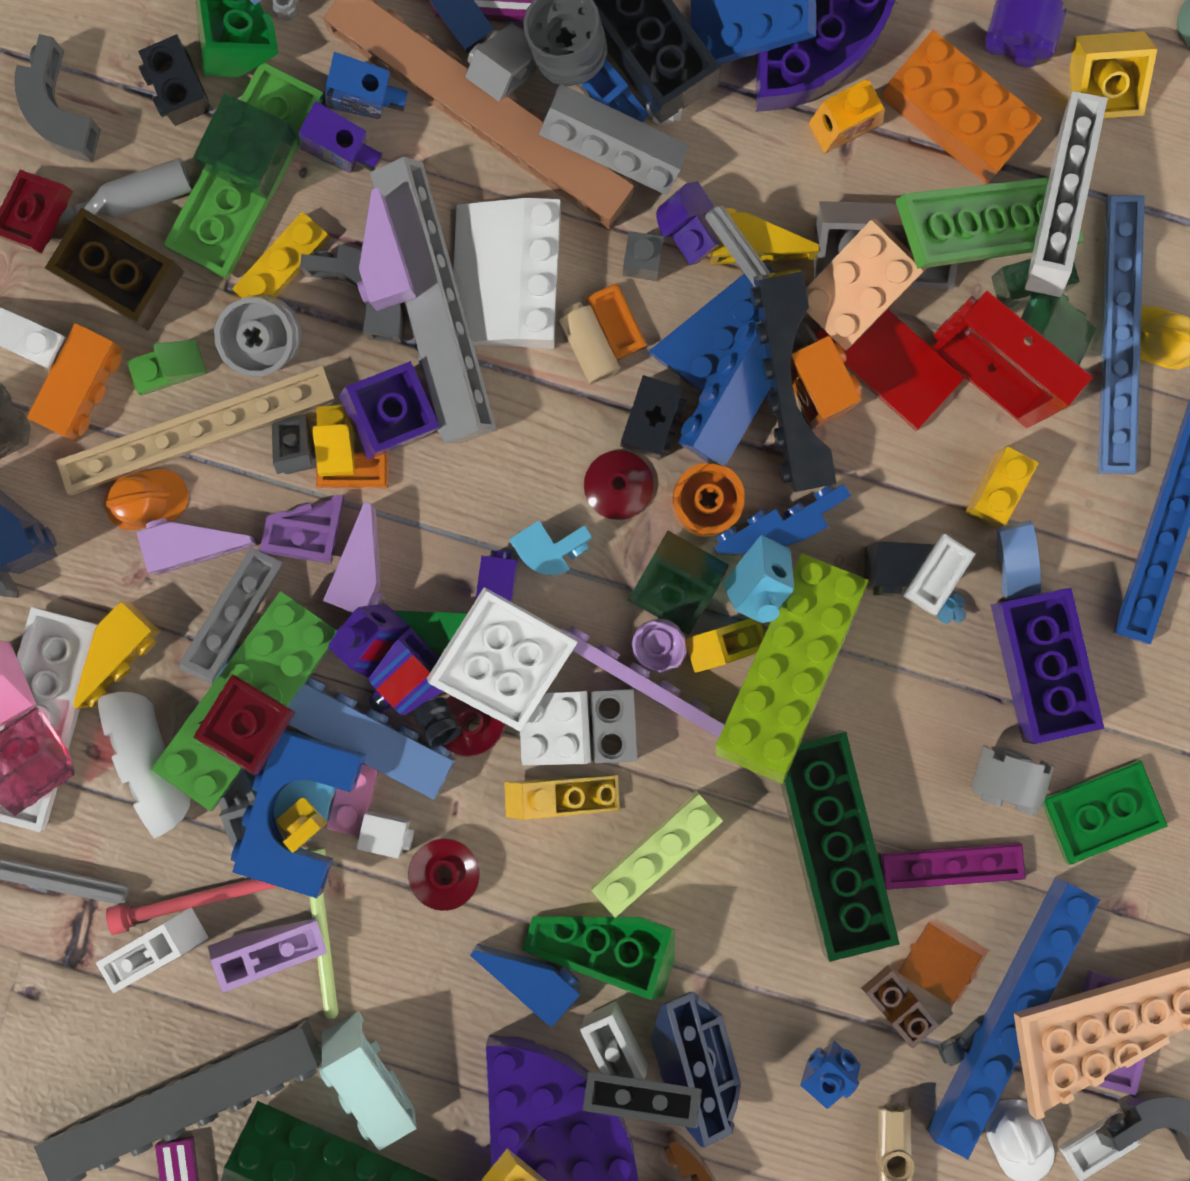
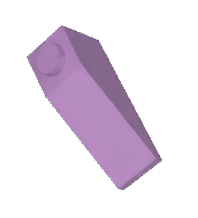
(381, 261)
(178, 545)
(358, 572)
(264, 952)

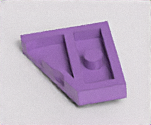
(305, 532)

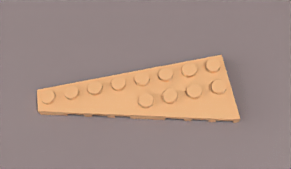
(1098, 1031)

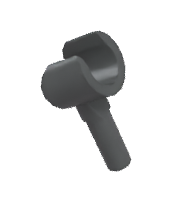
(950, 1050)

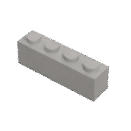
(613, 139)

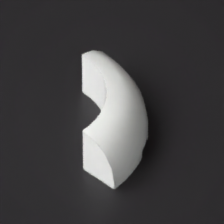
(138, 745)

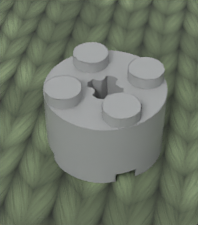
(1011, 778)

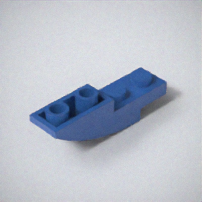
(613, 91)
(800, 523)

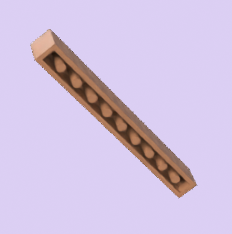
(502, 125)

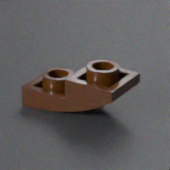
(900, 1006)
(687, 1159)

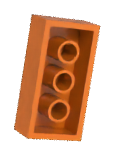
(960, 107)

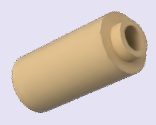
(589, 343)

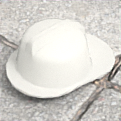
(1019, 1141)

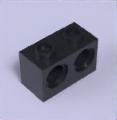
(177, 79)

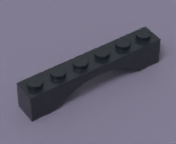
(781, 307)

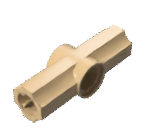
(894, 1140)

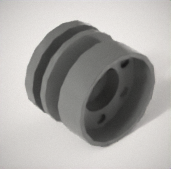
(558, 22)

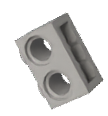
(622, 725)

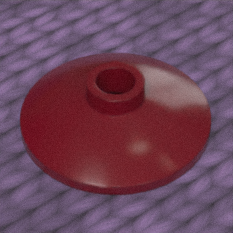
(618, 503)
(477, 741)
(439, 892)

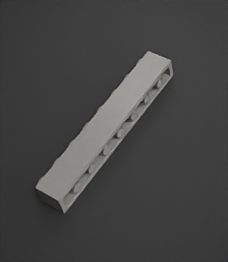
(437, 312)

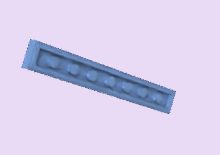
(1121, 334)

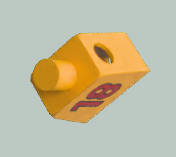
(851, 114)

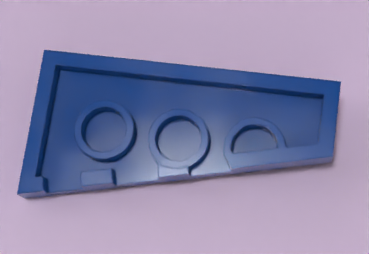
(751, 26)
(708, 335)

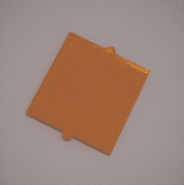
(940, 964)

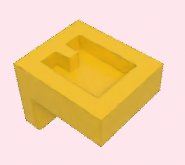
(300, 823)

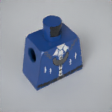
(361, 88)

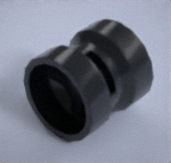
(438, 722)

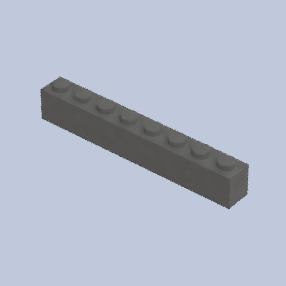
(179, 1103)

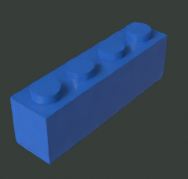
(729, 401)

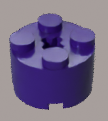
(1025, 29)

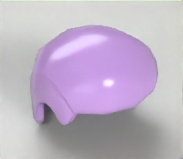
(659, 645)

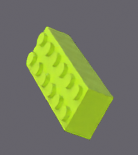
(791, 669)

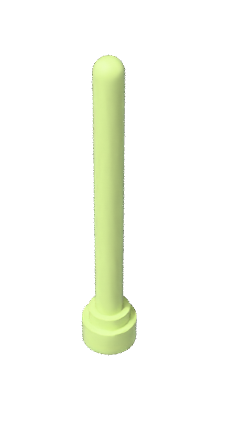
(324, 961)

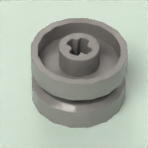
(237, 338)

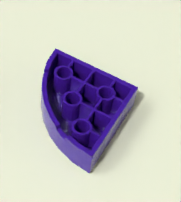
(819, 64)
(541, 1119)

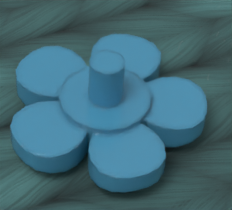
(952, 609)

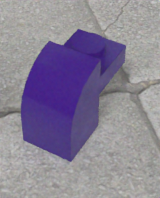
(685, 221)

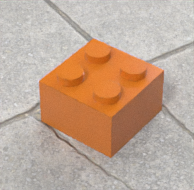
(823, 382)

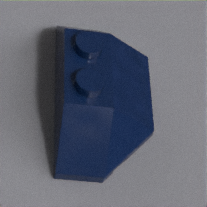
(697, 1053)

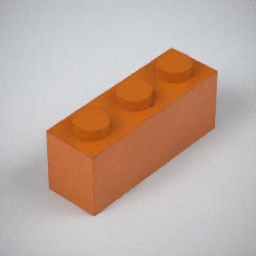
(76, 382)

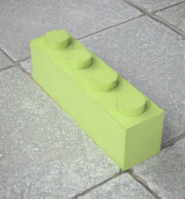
(655, 854)

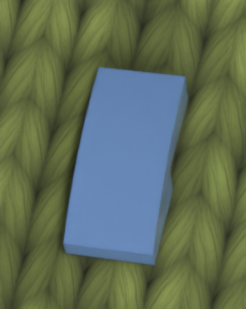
(1019, 559)

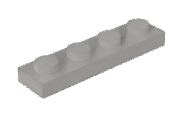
(231, 616)

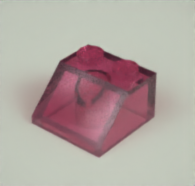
(31, 761)

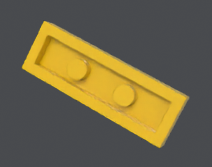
(282, 259)

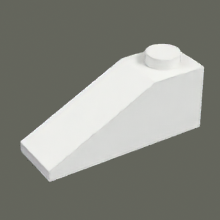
(29, 339)
(152, 950)

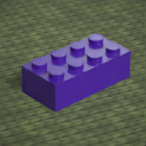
(1047, 666)

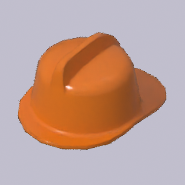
(145, 498)

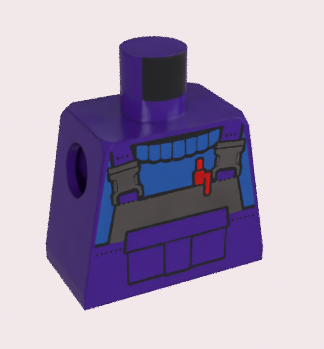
(327, 130)

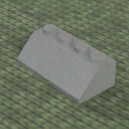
(842, 221)

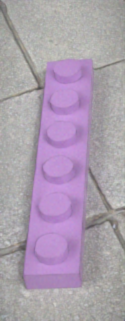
(638, 678)

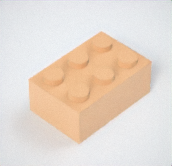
(861, 283)

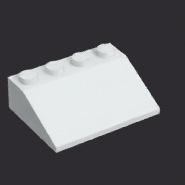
(509, 270)

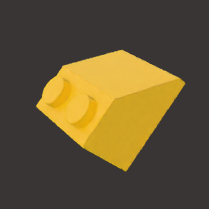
(1114, 68)

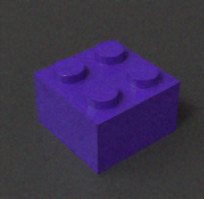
(388, 410)

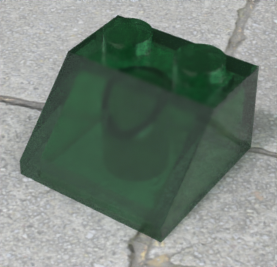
(678, 582)

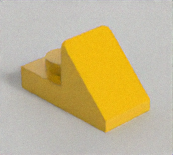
(334, 441)

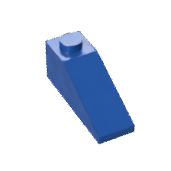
(533, 981)

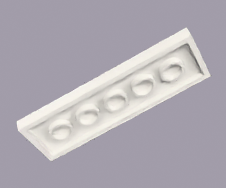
(52, 662)

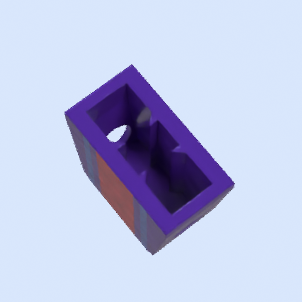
(365, 640)
(403, 675)

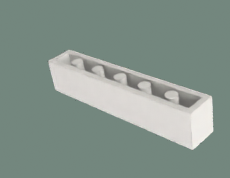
(1066, 194)

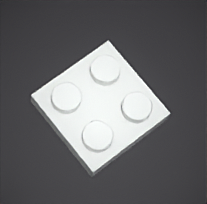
(557, 731)

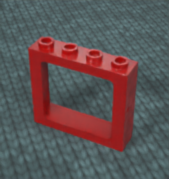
(1007, 385)

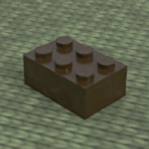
(114, 269)

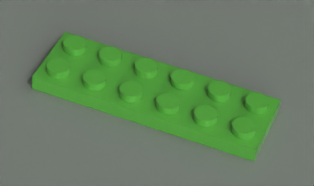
(224, 216)
(973, 221)
(274, 659)

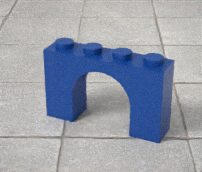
(262, 850)

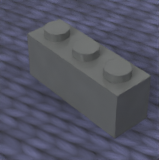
(642, 1100)

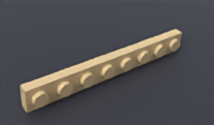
(195, 430)

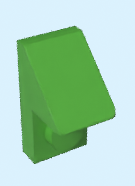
(166, 366)

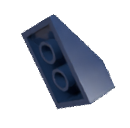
(22, 538)

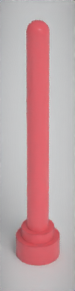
(123, 917)

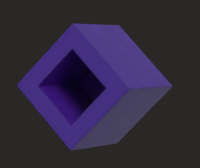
(498, 574)

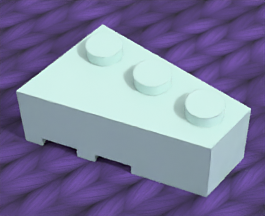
(365, 1083)

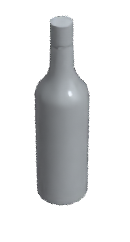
(136, 191)

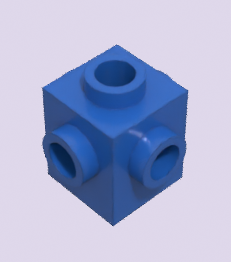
(831, 1074)

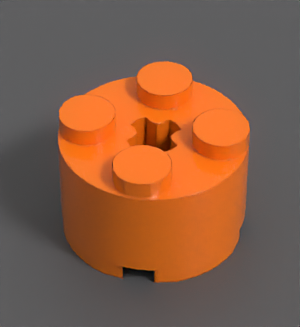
(708, 479)

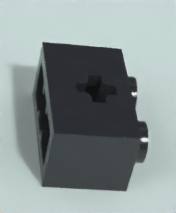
(651, 397)

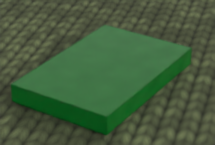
(1104, 812)

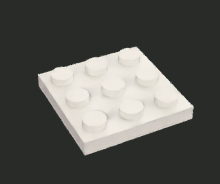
(502, 659)

